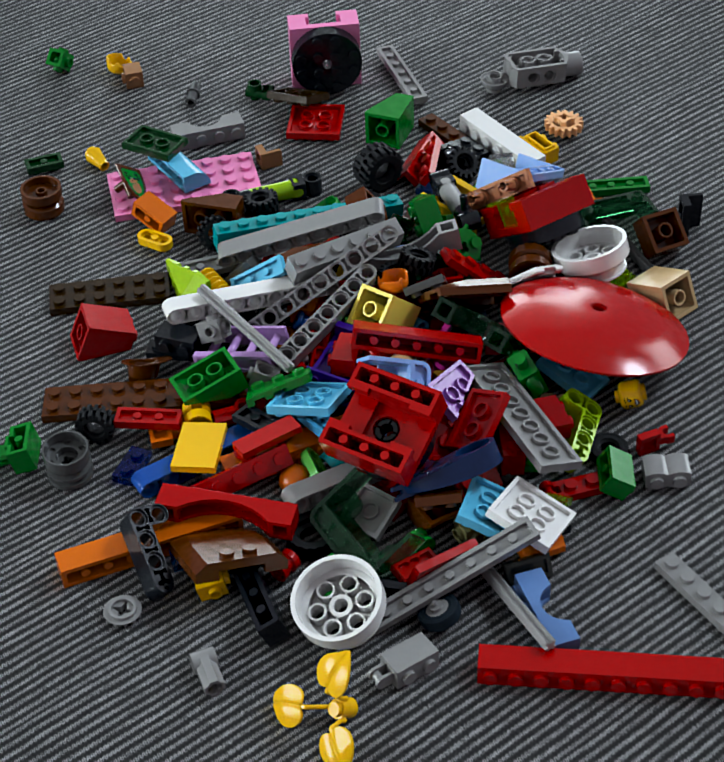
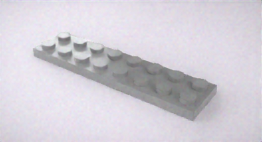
(526, 421)

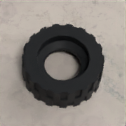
(307, 550)

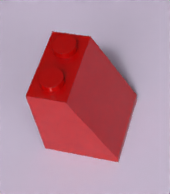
(102, 331)

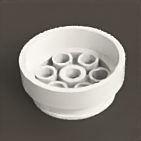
(593, 253)
(337, 574)

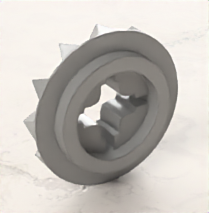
(119, 604)

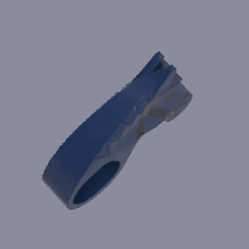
(453, 468)

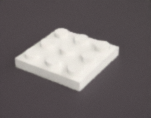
(544, 512)

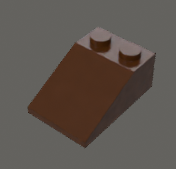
(224, 204)

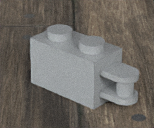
(405, 662)

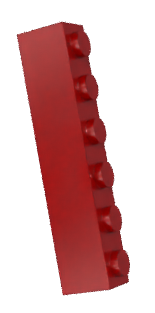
(416, 342)

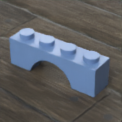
(534, 591)

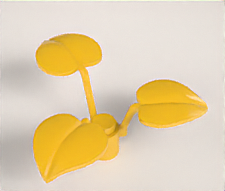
(334, 674)

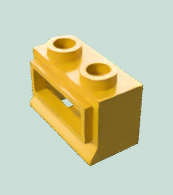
(542, 144)

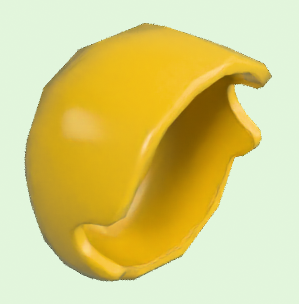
(114, 62)

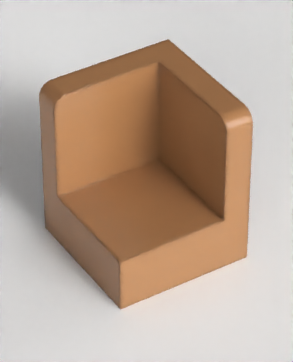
(268, 159)

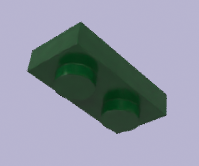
(44, 163)

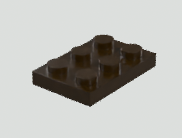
(298, 95)

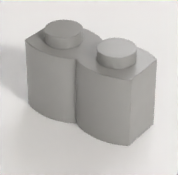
(667, 470)

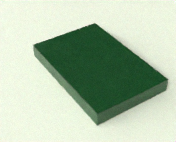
(155, 143)

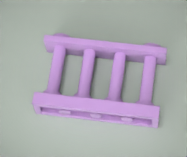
(274, 334)

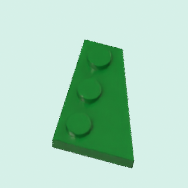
(278, 382)

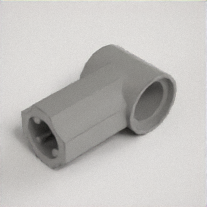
(206, 666)

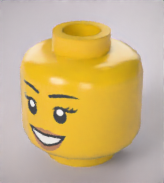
(630, 394)

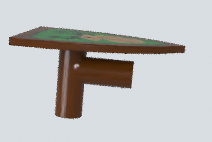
(131, 181)

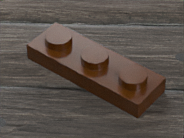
(440, 128)

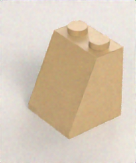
(667, 287)

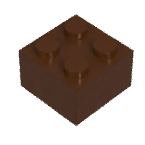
(660, 233)

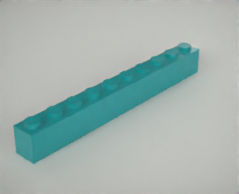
(232, 229)

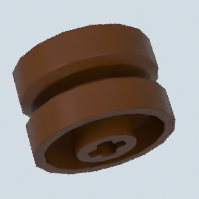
(42, 197)
(527, 257)

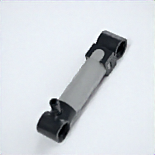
(446, 190)

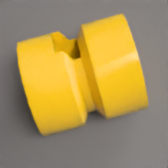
(197, 412)

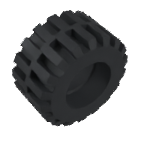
(378, 167)

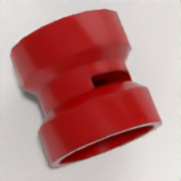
(293, 564)

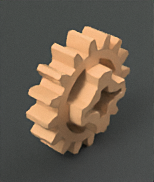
(563, 124)

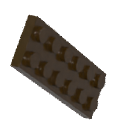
(112, 292)

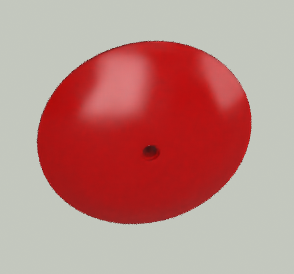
(594, 326)

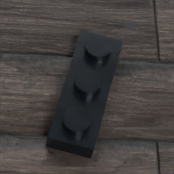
(253, 419)

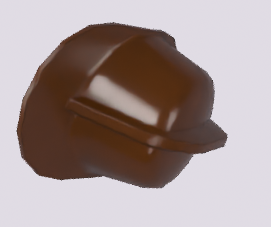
(144, 368)

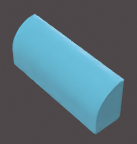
(182, 172)

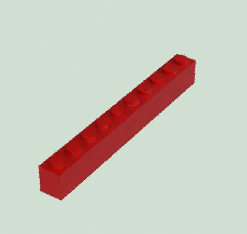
(601, 671)

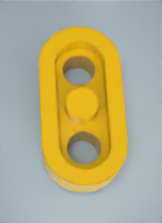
(155, 240)

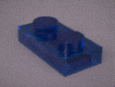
(133, 460)

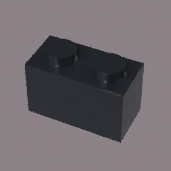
(177, 340)

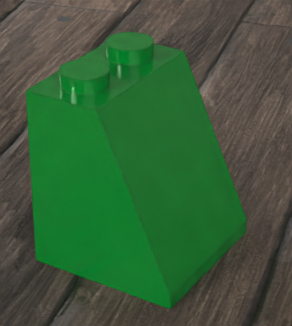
(390, 120)

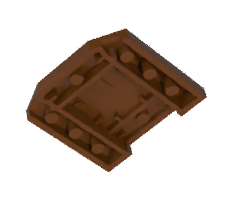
(472, 292)
(225, 549)

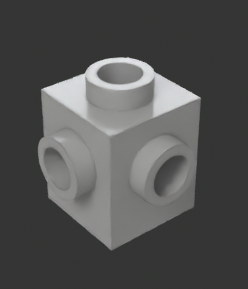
(213, 329)

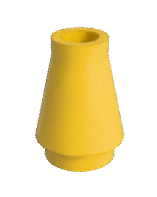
(95, 157)

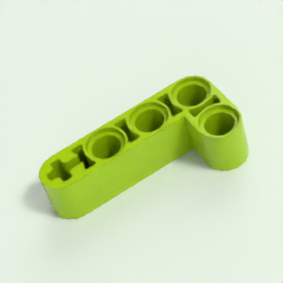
(586, 417)

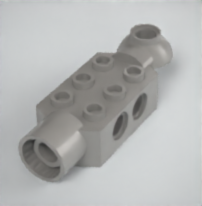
(533, 68)

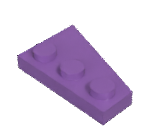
(454, 385)

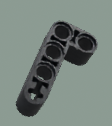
(156, 578)

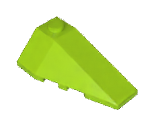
(183, 279)

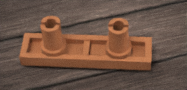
(501, 188)

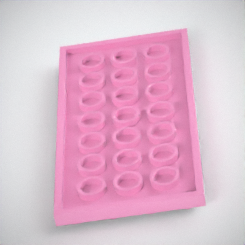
(225, 173)

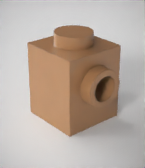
(132, 75)

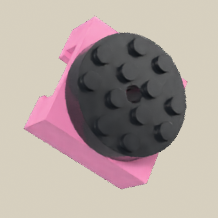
(332, 41)

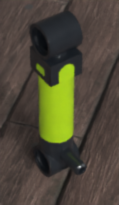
(295, 187)

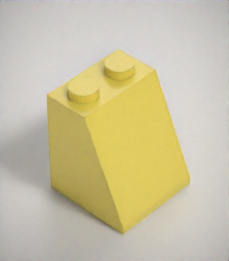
(382, 307)

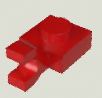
(651, 440)

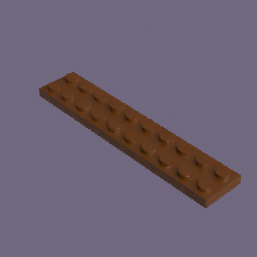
(66, 401)

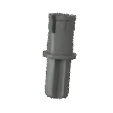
(192, 94)

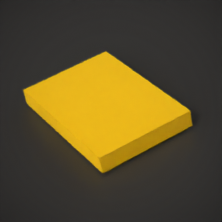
(199, 447)

